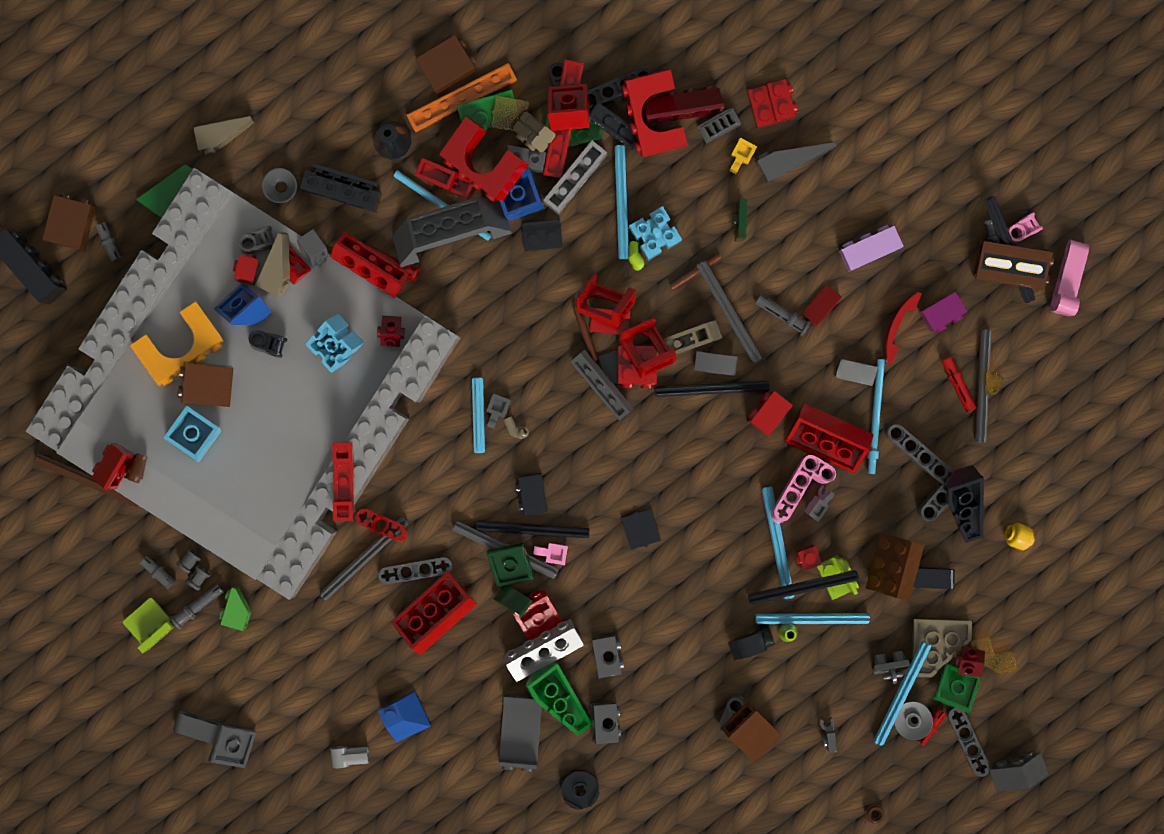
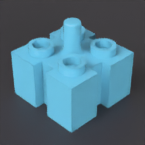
(655, 233)
(334, 343)

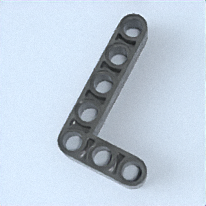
(928, 467)

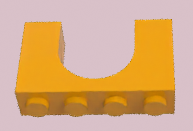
(205, 341)

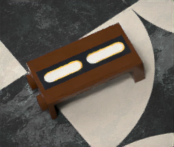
(1013, 265)

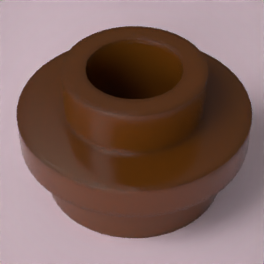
(875, 819)

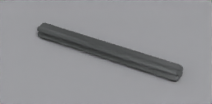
(729, 311)
(982, 397)
(493, 543)
(359, 562)

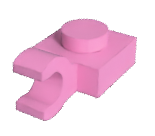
(554, 553)

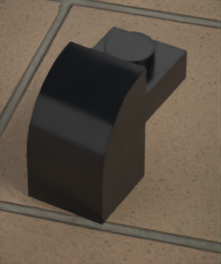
(751, 644)

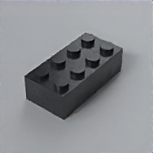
(29, 268)

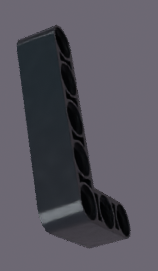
(596, 92)

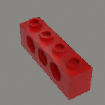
(369, 264)

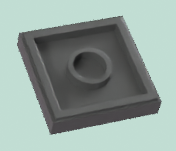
(232, 745)

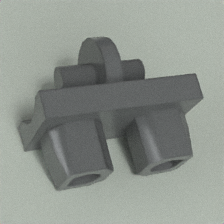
(899, 663)

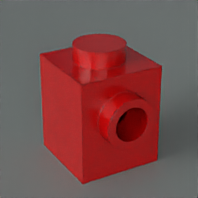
(246, 269)
(807, 557)

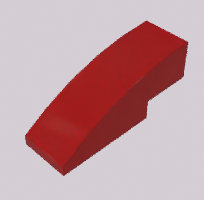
(445, 179)

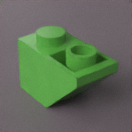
(237, 610)

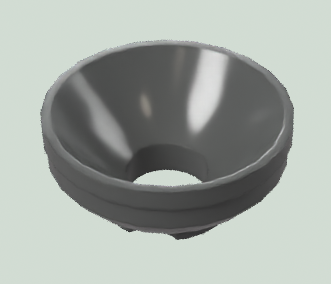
(271, 180)

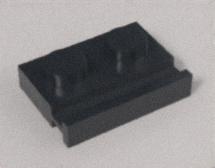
(542, 235)

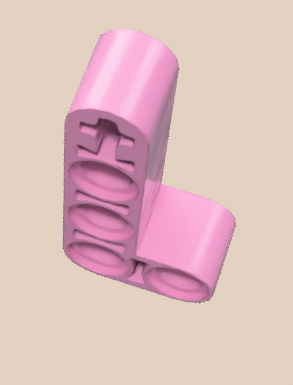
(1069, 279)
(797, 490)

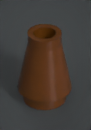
(136, 468)

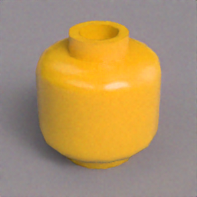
(1019, 536)

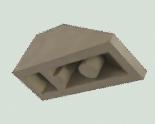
(217, 135)
(276, 269)
(693, 337)

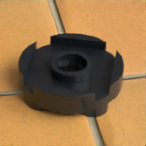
(581, 800)

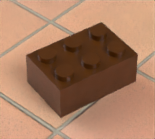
(894, 566)

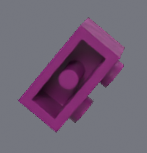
(943, 312)

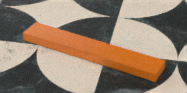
(474, 90)

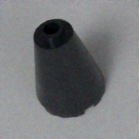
(392, 140)

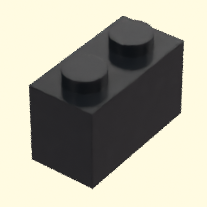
(532, 495)

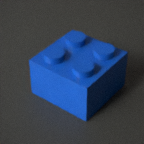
(523, 197)

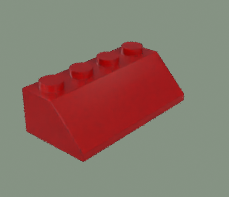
(829, 438)
(433, 613)

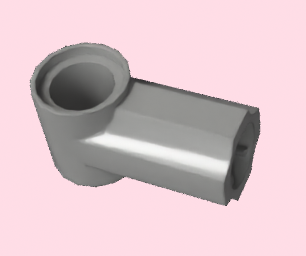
(343, 756)

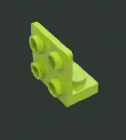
(835, 566)
(148, 624)

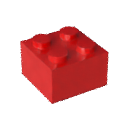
(769, 413)

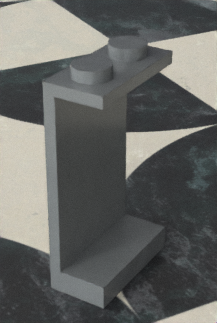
(520, 733)

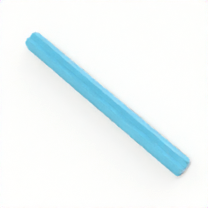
(621, 197)
(777, 539)
(813, 618)
(902, 693)

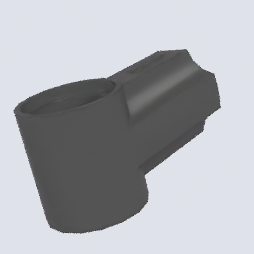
(729, 710)

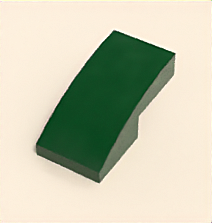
(512, 600)

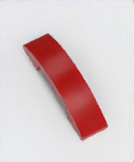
(890, 349)
(343, 481)

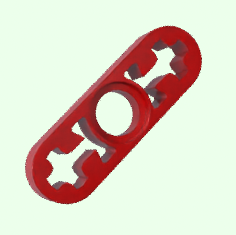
(395, 525)

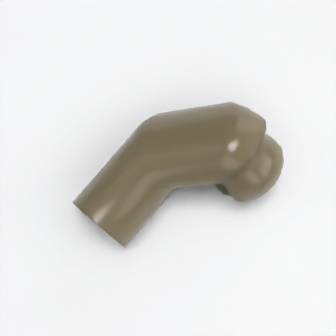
(514, 430)

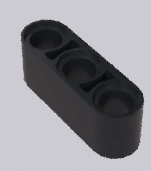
(935, 578)

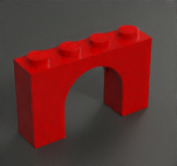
(637, 92)
(459, 154)

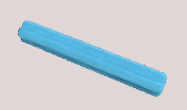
(478, 415)

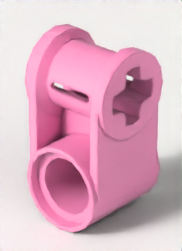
(1025, 227)

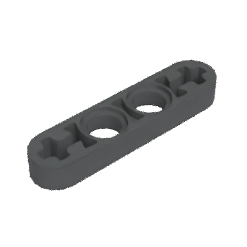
(415, 568)
(965, 742)

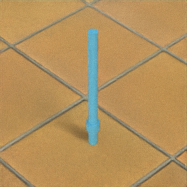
(428, 195)
(873, 454)

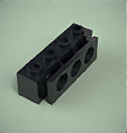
(339, 191)

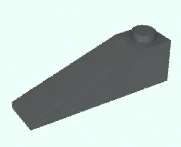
(784, 161)

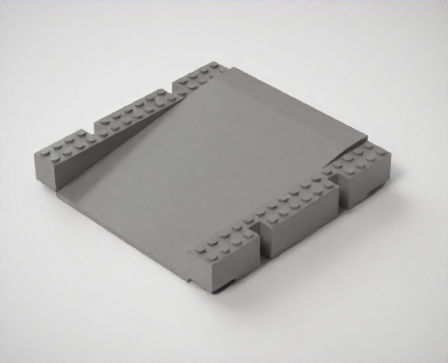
(271, 468)

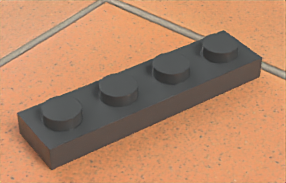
(601, 385)

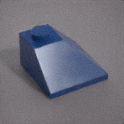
(243, 307)
(404, 717)

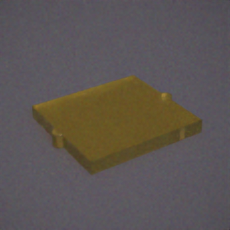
(507, 112)

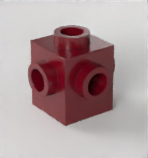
(390, 331)
(970, 662)

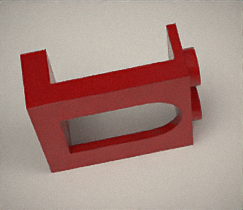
(623, 301)
(647, 327)

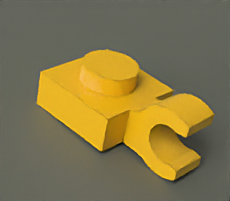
(743, 153)

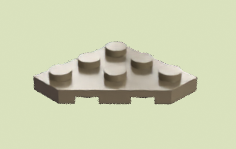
(945, 640)

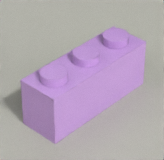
(870, 247)

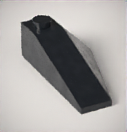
(966, 502)

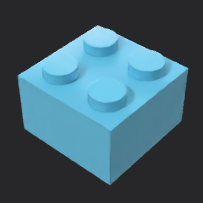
(192, 434)

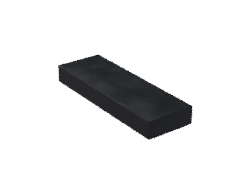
(612, 125)

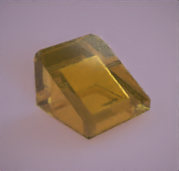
(993, 382)

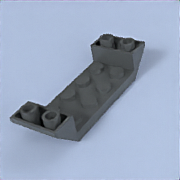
(449, 225)

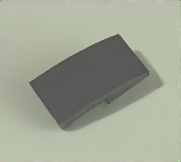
(716, 363)

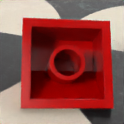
(568, 107)
(112, 466)

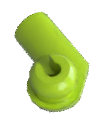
(635, 257)

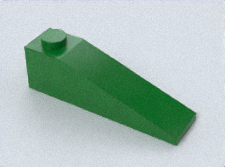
(557, 697)

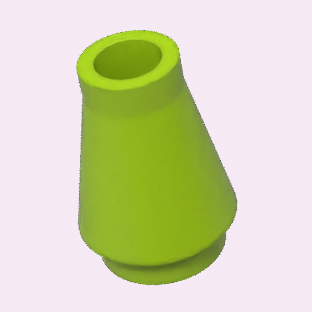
(784, 629)

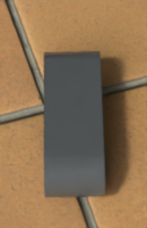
(196, 726)

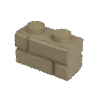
(533, 132)

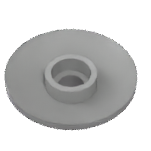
(909, 729)

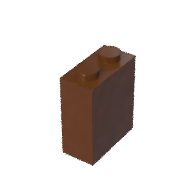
(446, 64)
(69, 222)
(205, 384)
(751, 731)

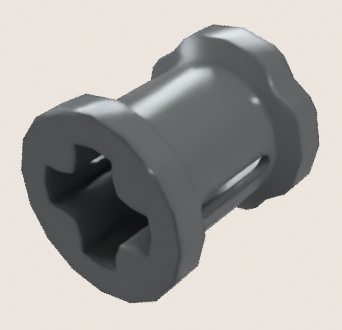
(188, 560)
(198, 577)

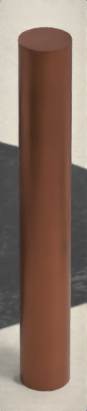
(694, 272)
(585, 334)

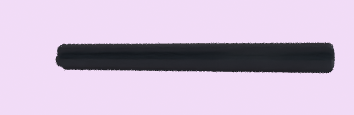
(1005, 238)
(718, 388)
(534, 529)
(803, 587)

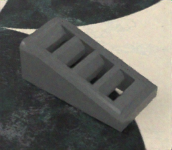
(736, 123)

